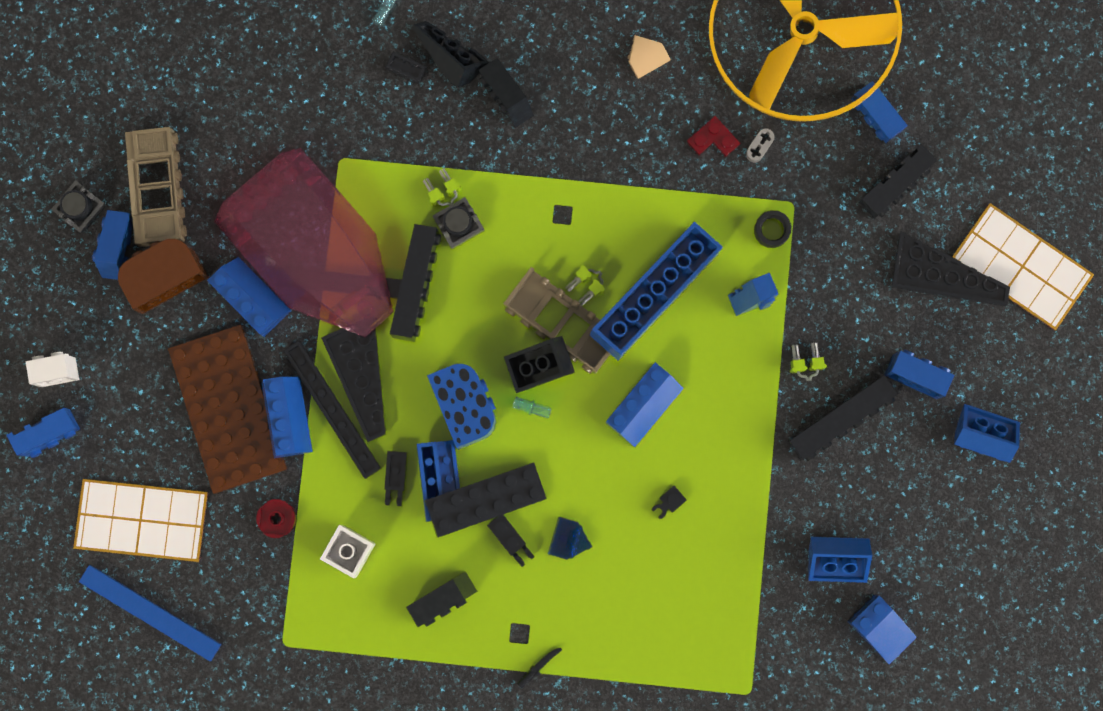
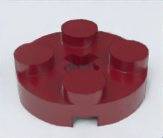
(269, 509)

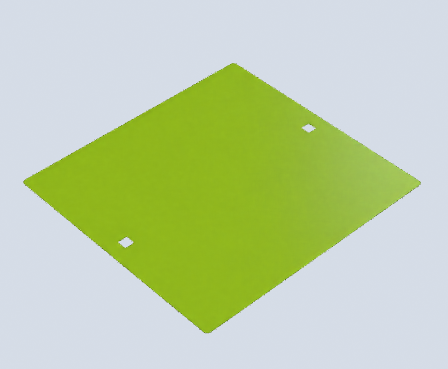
(653, 594)

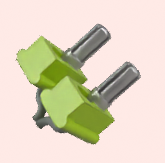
(437, 197)
(582, 276)
(798, 365)

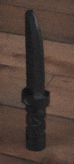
(534, 670)

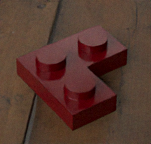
(713, 133)

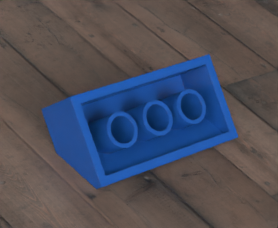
(249, 296)
(644, 404)
(286, 416)

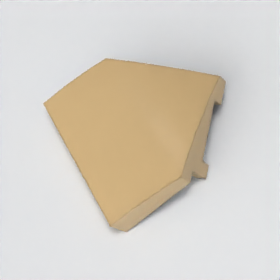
(646, 56)

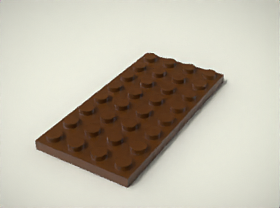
(226, 408)

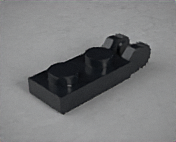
(395, 475)
(509, 538)

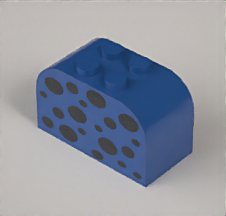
(464, 404)

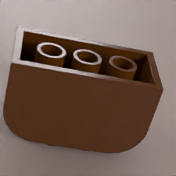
(160, 274)

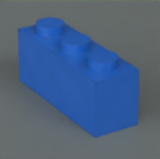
(880, 114)

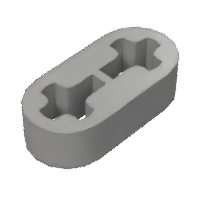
(763, 148)

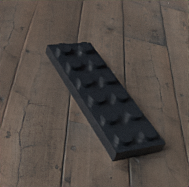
(485, 500)

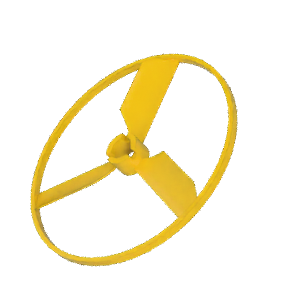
(843, 31)

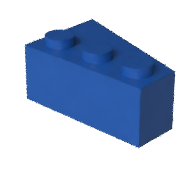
(112, 243)
(755, 293)
(44, 433)

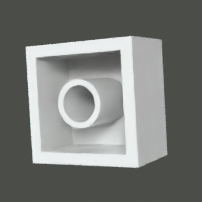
(52, 370)
(347, 551)

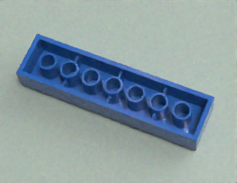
(655, 291)

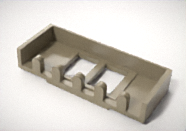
(159, 223)
(530, 299)

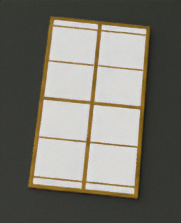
(1038, 273)
(140, 520)

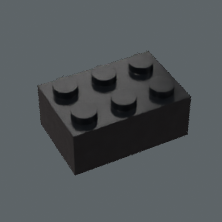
(539, 364)

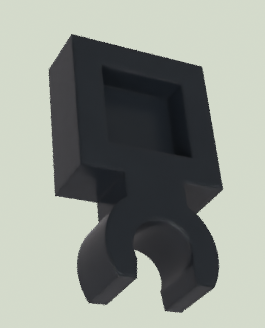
(671, 500)

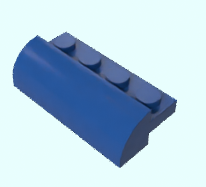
(437, 469)

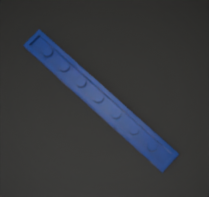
(150, 613)

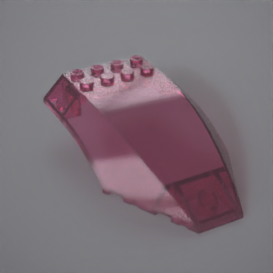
(309, 244)

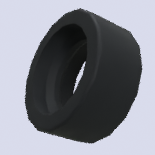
(758, 229)

